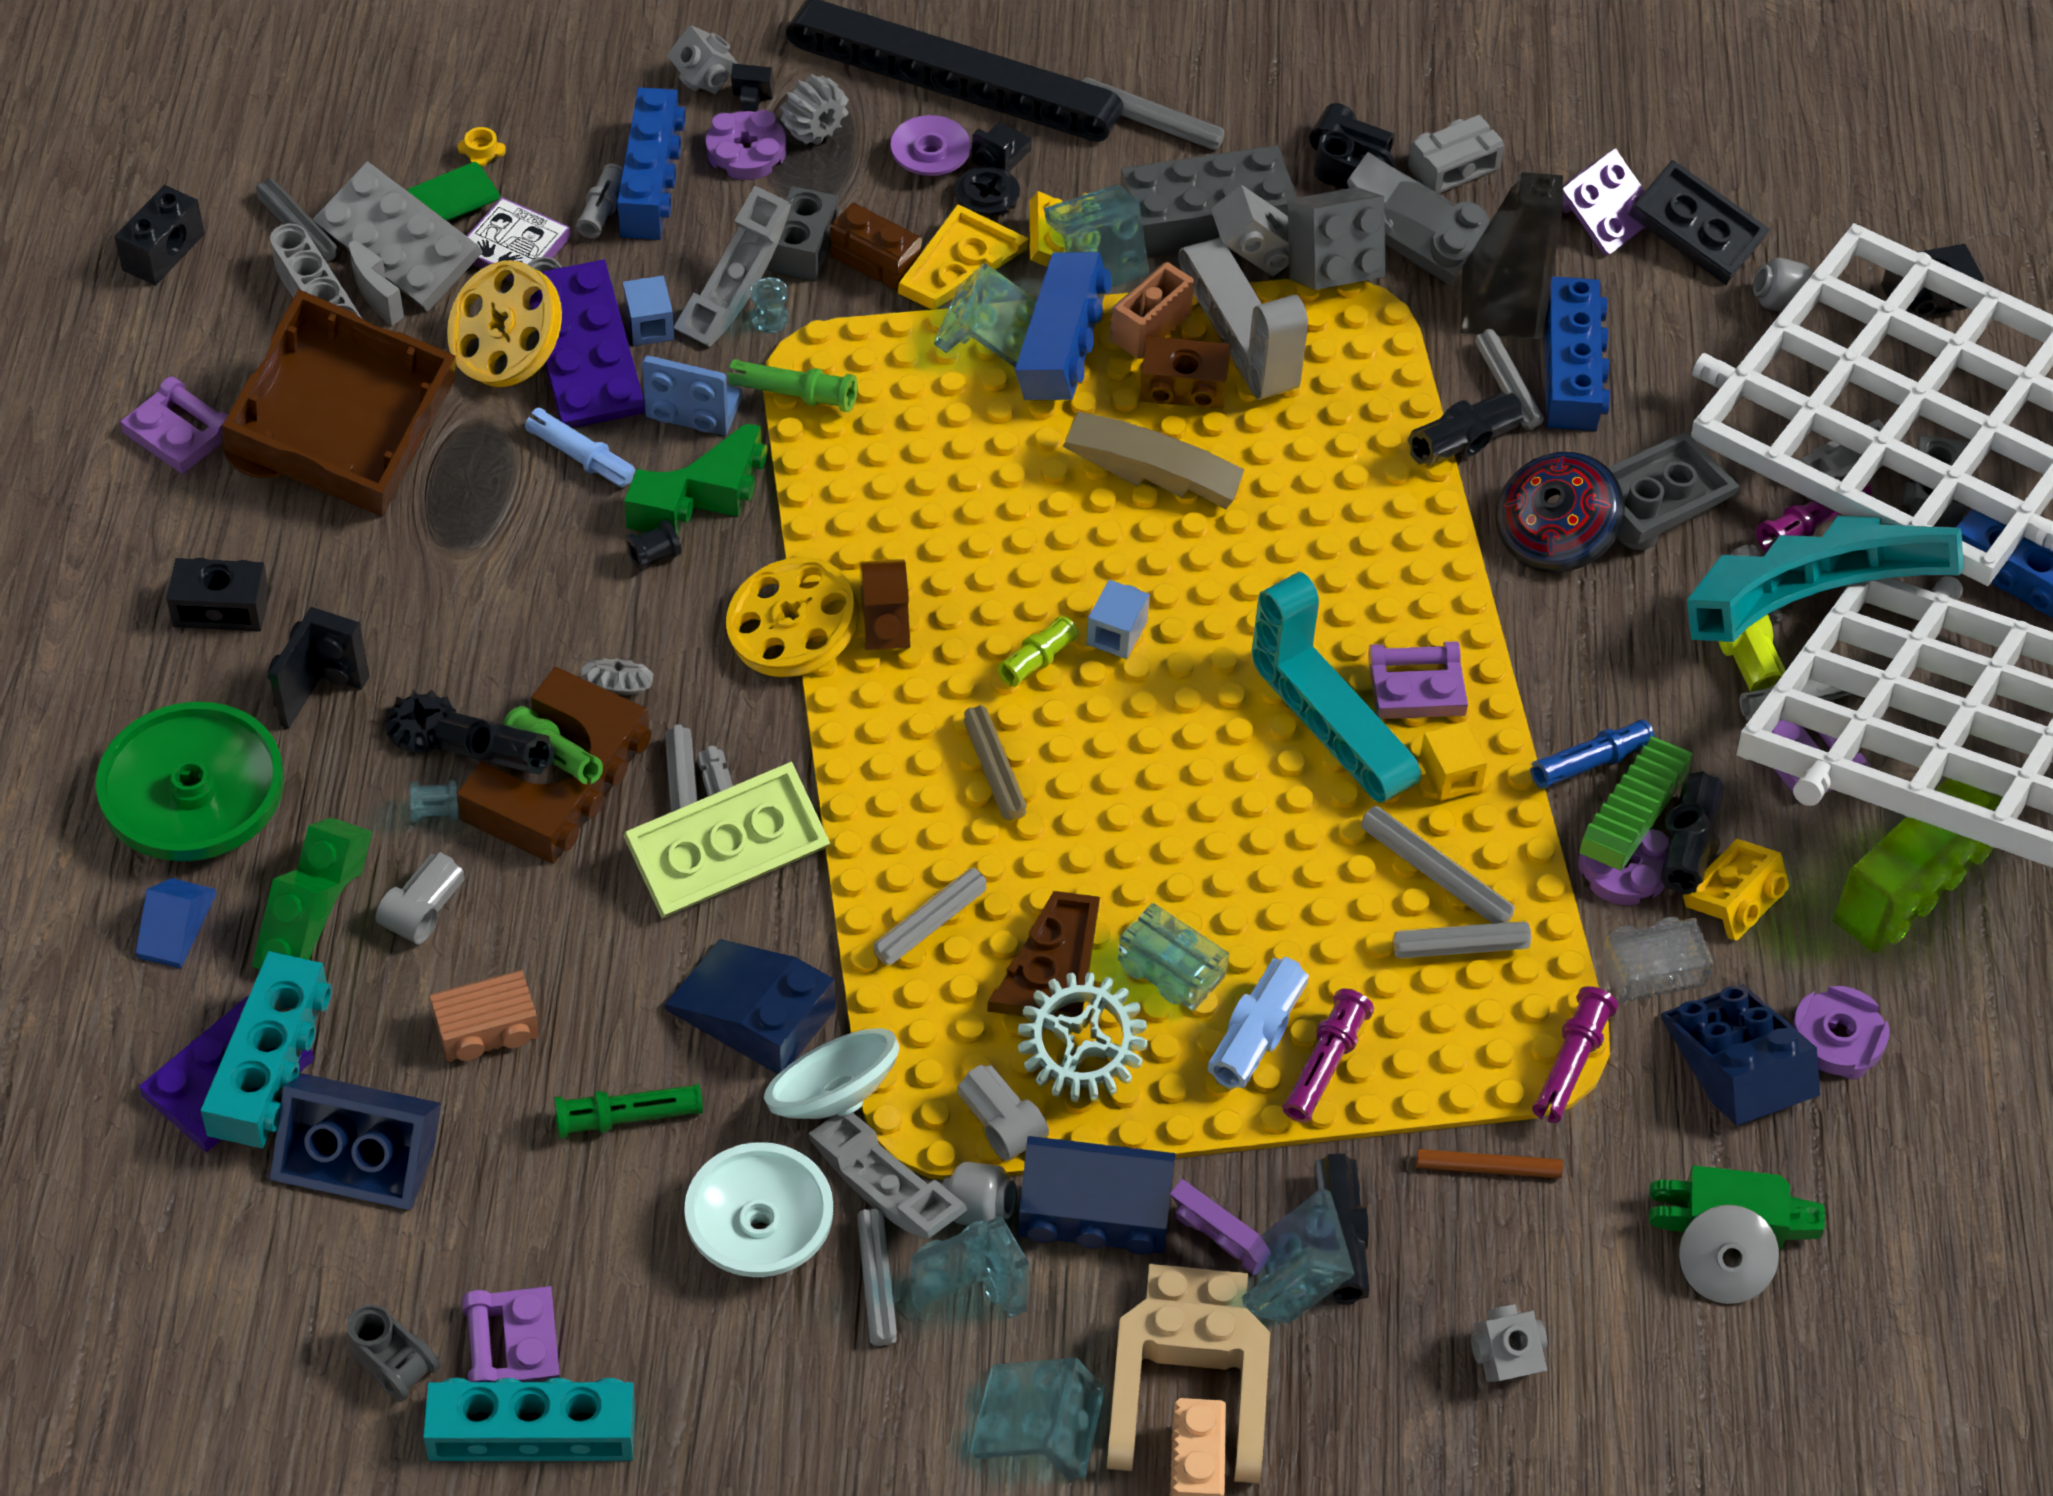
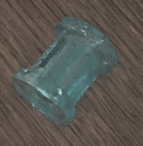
(769, 298)
(434, 800)

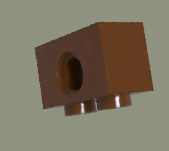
(1184, 372)

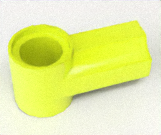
(1756, 655)

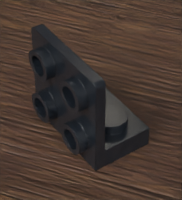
(316, 648)

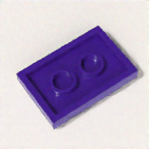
(185, 1080)

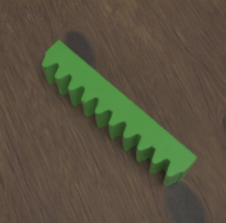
(1636, 803)

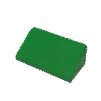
(457, 191)

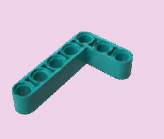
(1320, 696)

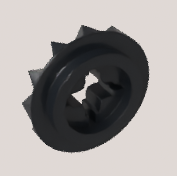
(983, 180)
(403, 727)

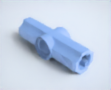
(1258, 1023)

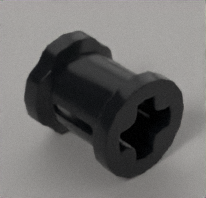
(653, 545)

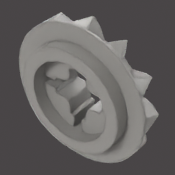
(618, 675)

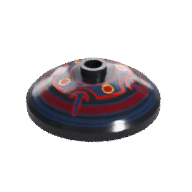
(1566, 532)

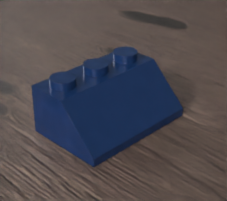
(354, 1140)
(1095, 1195)

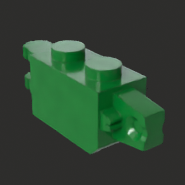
(1760, 1192)

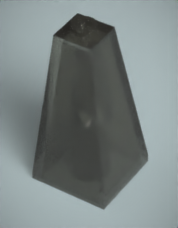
(1513, 262)

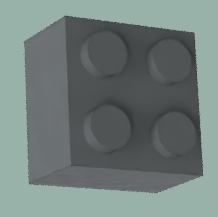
(1336, 238)

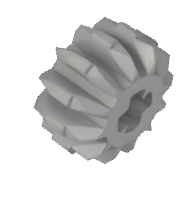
(814, 109)

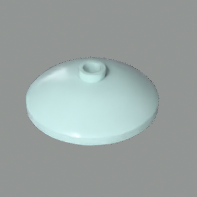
(833, 1076)
(752, 1187)

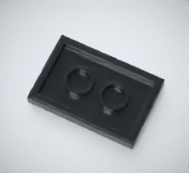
(1699, 222)

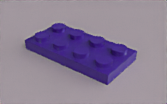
(592, 359)

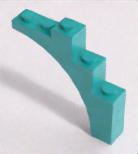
(1850, 552)

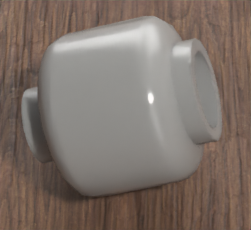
(1780, 282)
(984, 1191)

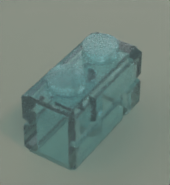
(1172, 957)

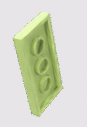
(726, 839)

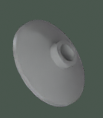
(1708, 1239)

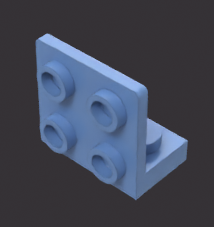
(689, 396)

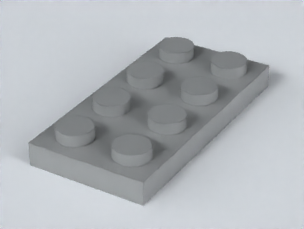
(417, 245)

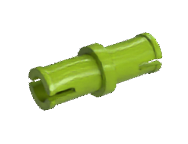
(1037, 651)

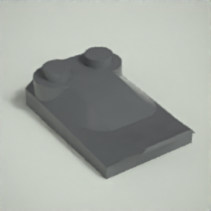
(1421, 221)
(1668, 488)

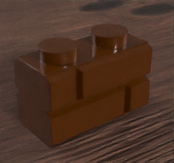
(873, 245)

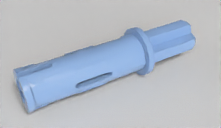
(593, 455)

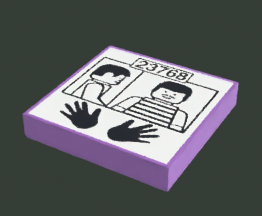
(517, 235)

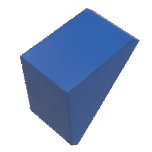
(172, 920)

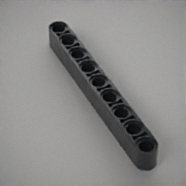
(955, 70)

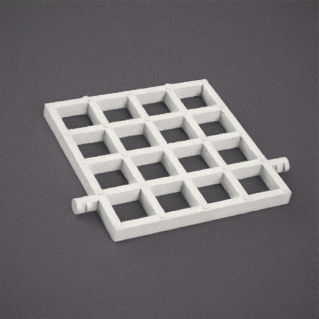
(1914, 398)
(1892, 688)

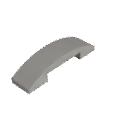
(741, 265)
(882, 1179)

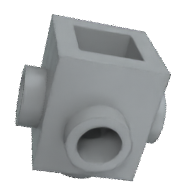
(709, 62)
(1526, 1345)

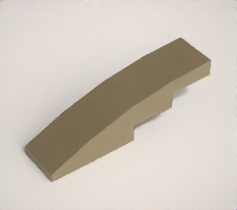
(1144, 453)

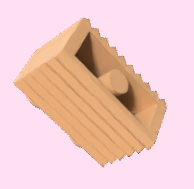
(1198, 1448)

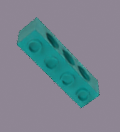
(281, 984)
(552, 1437)

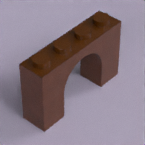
(549, 816)

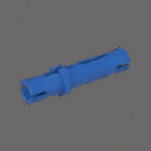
(1608, 747)

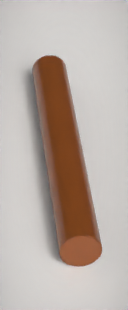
(1489, 1163)

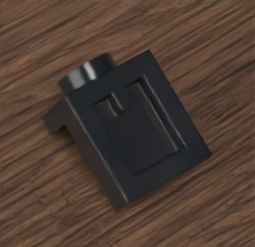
(1000, 147)

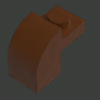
(885, 604)

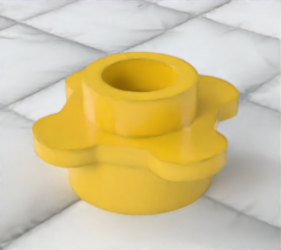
(481, 145)

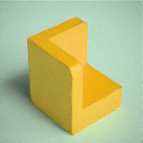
(1453, 760)

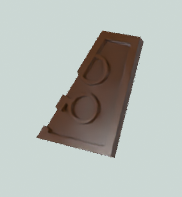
(1056, 946)

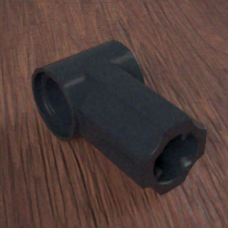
(1341, 118)

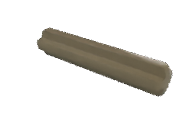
(994, 763)

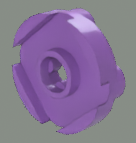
(757, 128)
(1631, 883)
(1864, 1025)

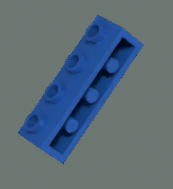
(649, 163)
(1062, 326)
(1575, 354)

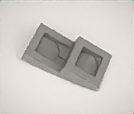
(372, 283)

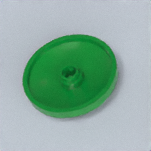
(190, 781)

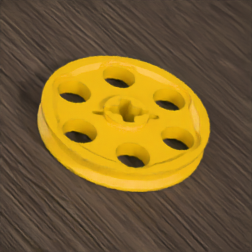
(518, 325)
(801, 602)

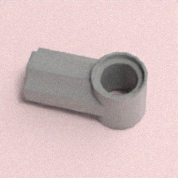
(415, 907)
(1002, 1113)

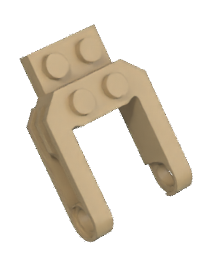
(1196, 1322)

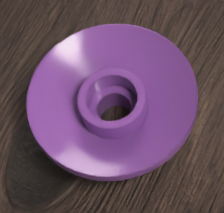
(930, 145)

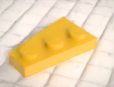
(955, 253)

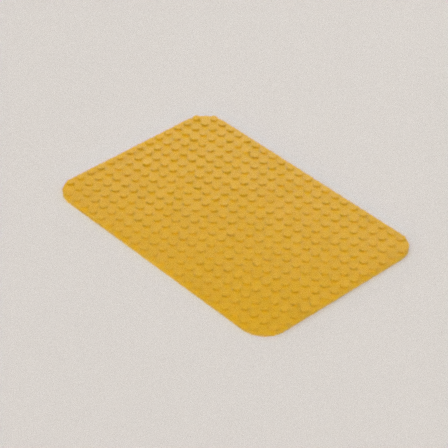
(1172, 766)

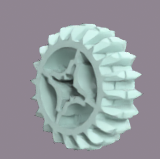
(1061, 1026)

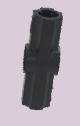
(1465, 428)
(495, 742)
(1692, 833)
(1340, 1177)

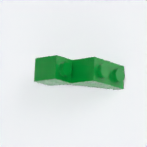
(712, 483)
(304, 897)

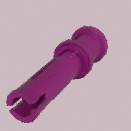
(1791, 516)
(1581, 1036)
(1335, 1038)

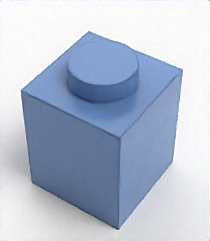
(648, 310)
(1118, 619)

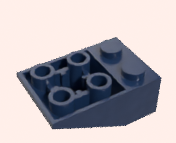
(1744, 1054)

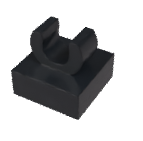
(751, 84)

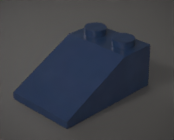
(756, 1002)

